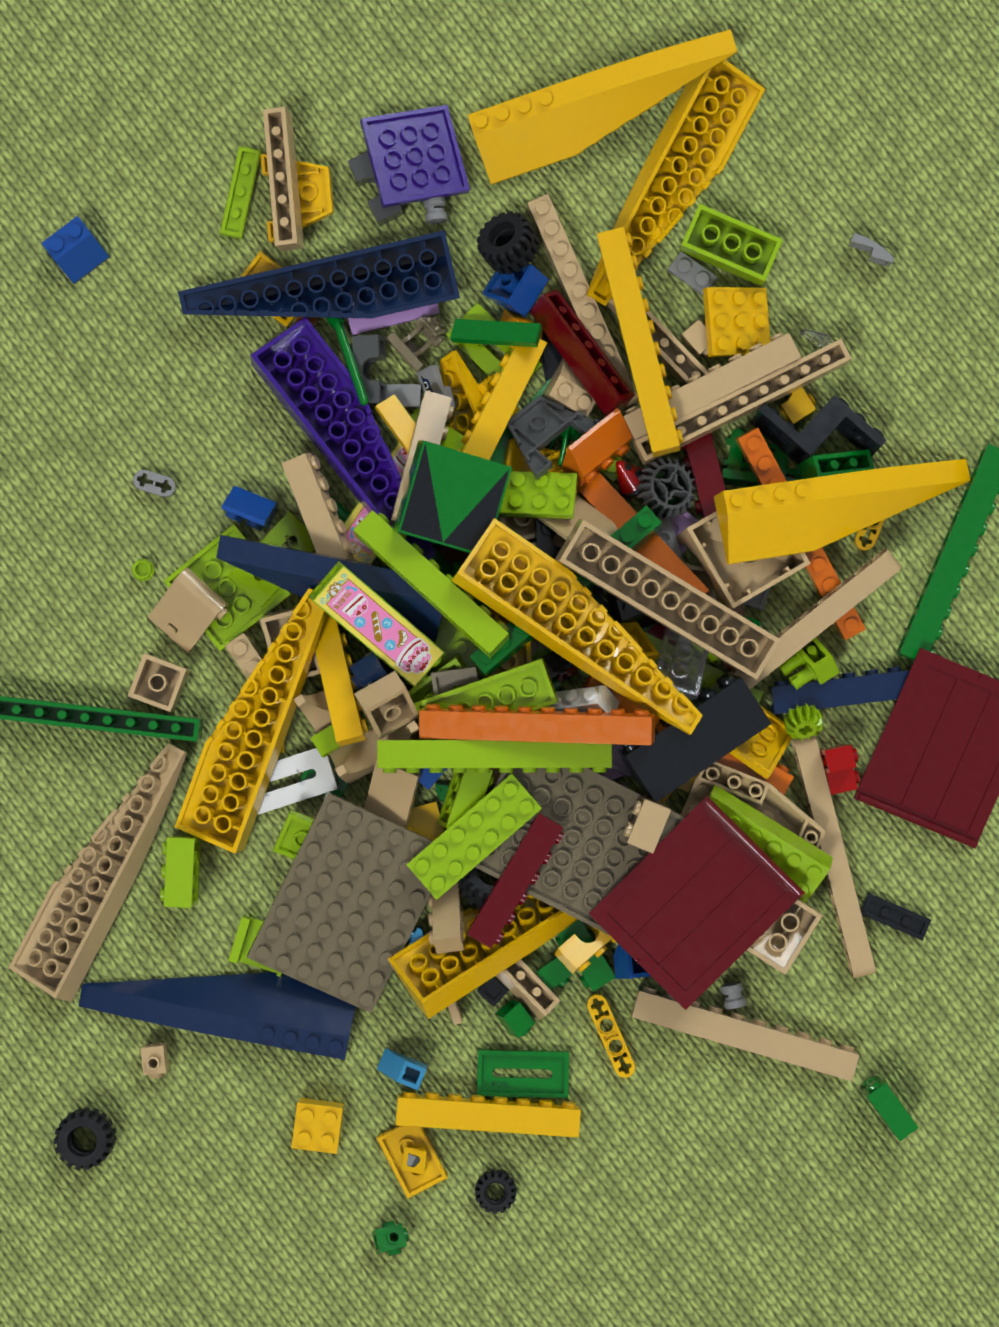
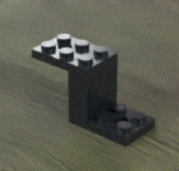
(832, 417)

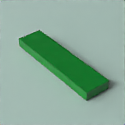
(496, 332)

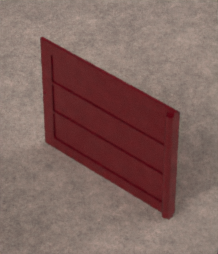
(939, 751)
(696, 902)

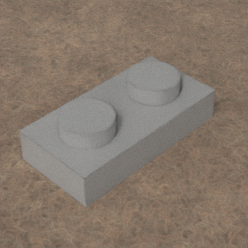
(692, 273)

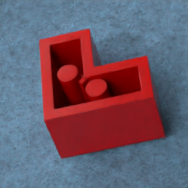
(839, 766)

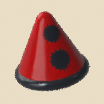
(627, 479)

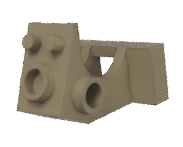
(431, 328)

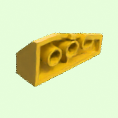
(464, 391)

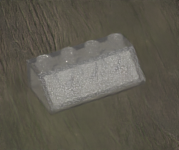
(682, 663)

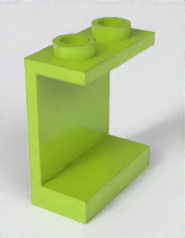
(243, 941)

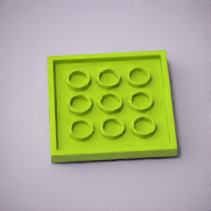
(242, 610)

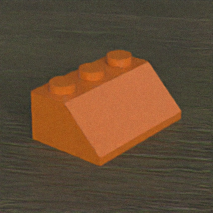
(598, 448)

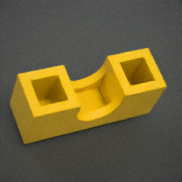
(798, 406)
(576, 953)

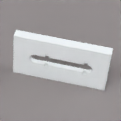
(323, 781)

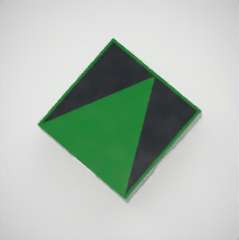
(451, 496)

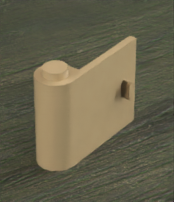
(584, 512)
(188, 609)

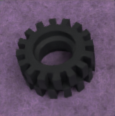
(491, 1204)

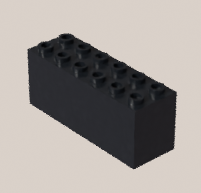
(675, 757)

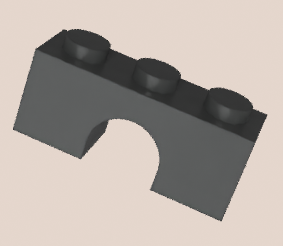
(363, 173)
(367, 351)

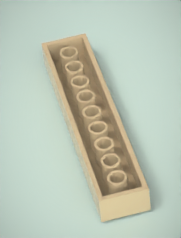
(667, 599)

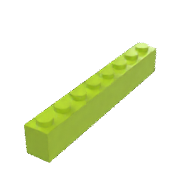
(432, 584)

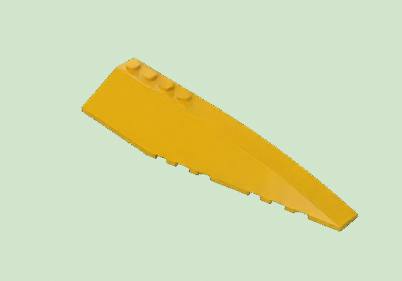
(584, 109)
(684, 160)
(823, 509)
(564, 616)
(249, 738)
(446, 977)

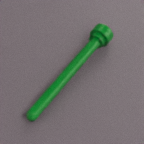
(338, 323)

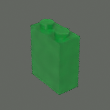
(888, 1107)

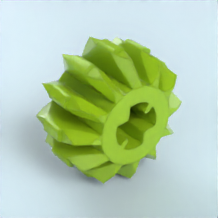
(803, 722)

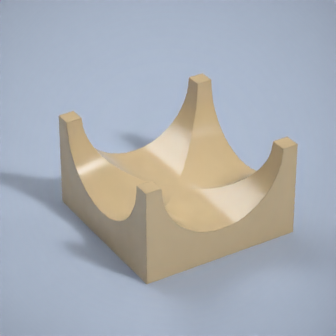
(737, 581)
(355, 759)

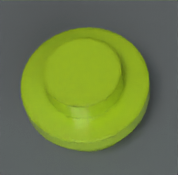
(143, 570)

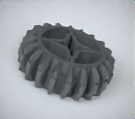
(677, 483)

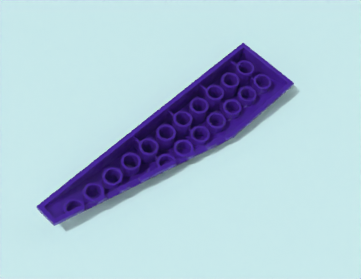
(326, 407)

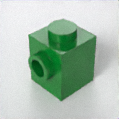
(554, 973)
(515, 1018)

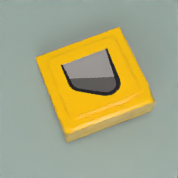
(414, 1159)

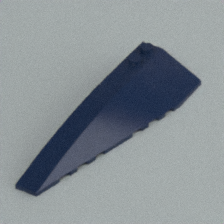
(301, 570)

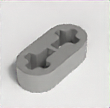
(156, 478)

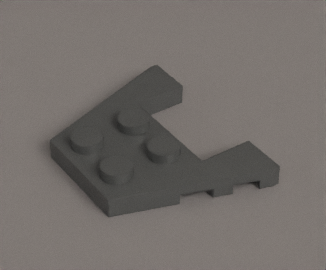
(539, 425)

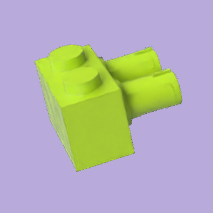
(817, 663)

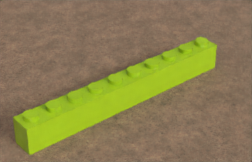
(491, 754)

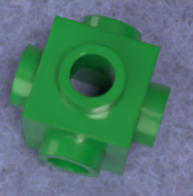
(382, 1240)

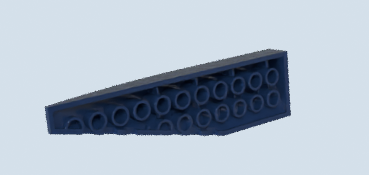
(340, 286)
(236, 1007)

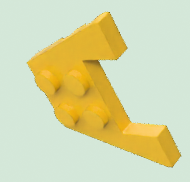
(314, 193)

